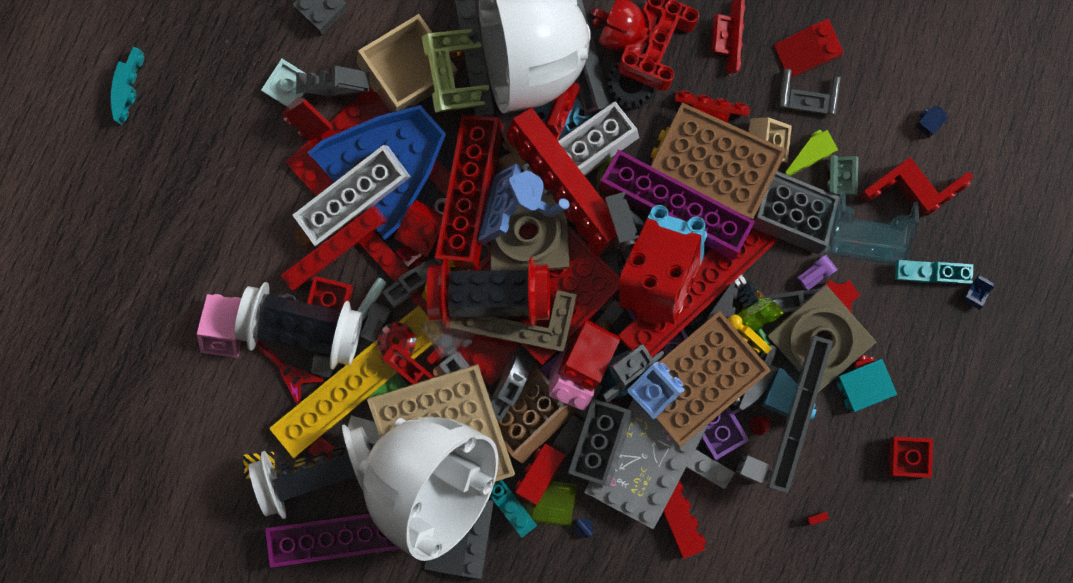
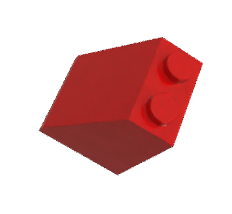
(588, 355)

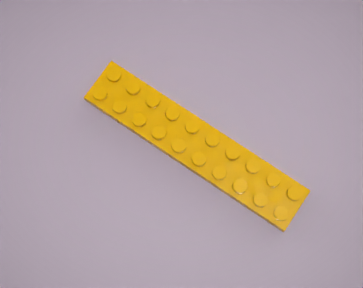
(343, 392)

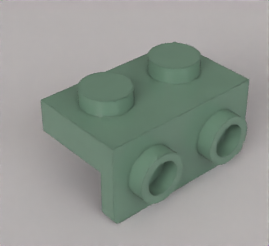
(843, 175)

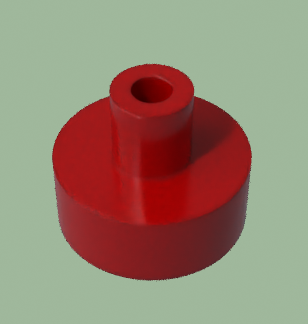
(599, 17)
(759, 425)

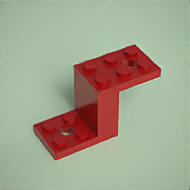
(916, 187)

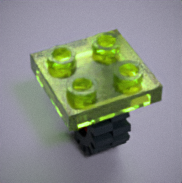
(755, 307)

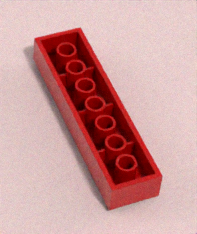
(563, 180)
(469, 190)

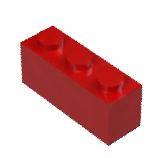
(539, 475)

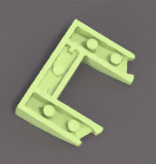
(437, 48)

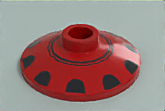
(399, 330)

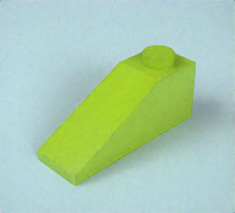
(816, 149)

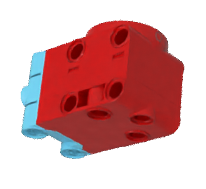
(662, 266)

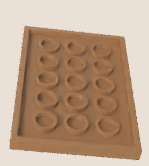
(719, 160)
(714, 372)

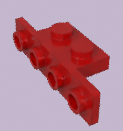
(728, 35)
(717, 108)
(560, 110)

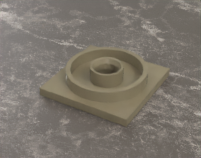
(546, 247)
(823, 313)

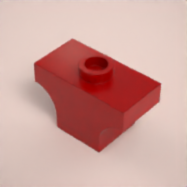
(845, 292)

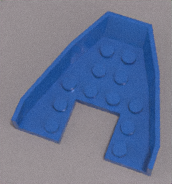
(410, 136)

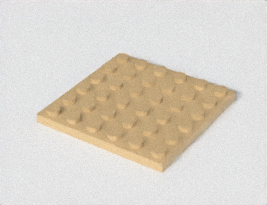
(451, 396)

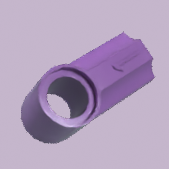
(820, 270)

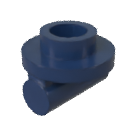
(583, 528)

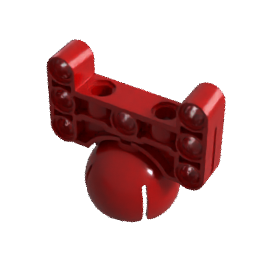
(634, 31)

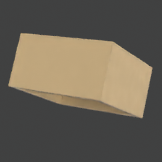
(399, 65)

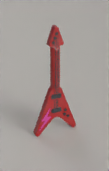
(292, 376)

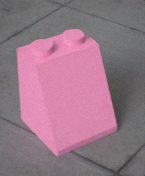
(217, 326)
(566, 390)

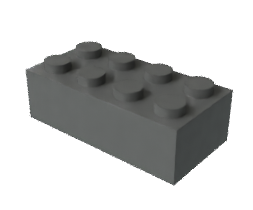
(601, 442)

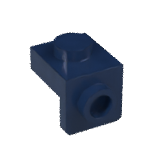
(978, 292)

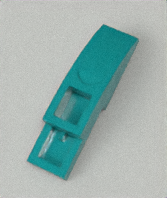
(121, 92)
(934, 272)
(512, 508)

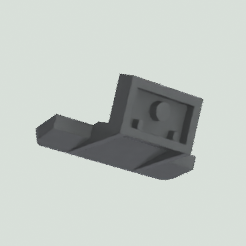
(630, 368)

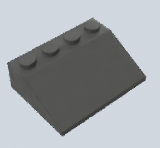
(797, 213)
(469, 553)

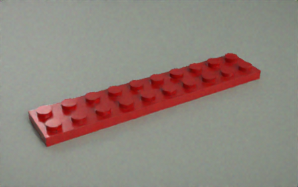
(711, 279)

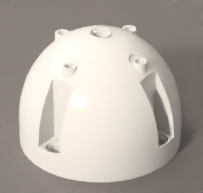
(532, 49)
(428, 483)

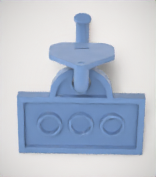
(509, 192)

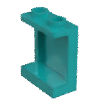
(866, 386)

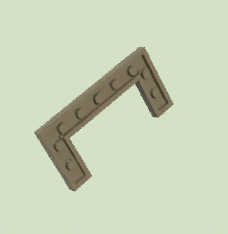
(548, 338)

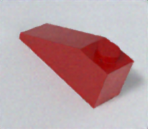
(405, 365)

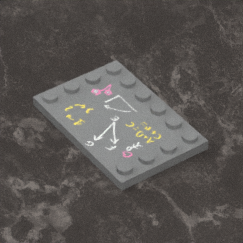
(646, 469)

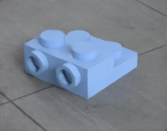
(656, 389)

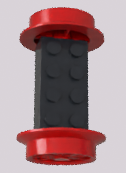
(488, 293)

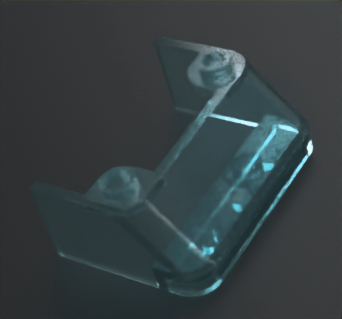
(873, 239)

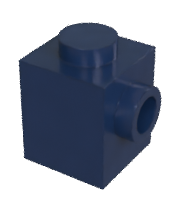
(931, 120)

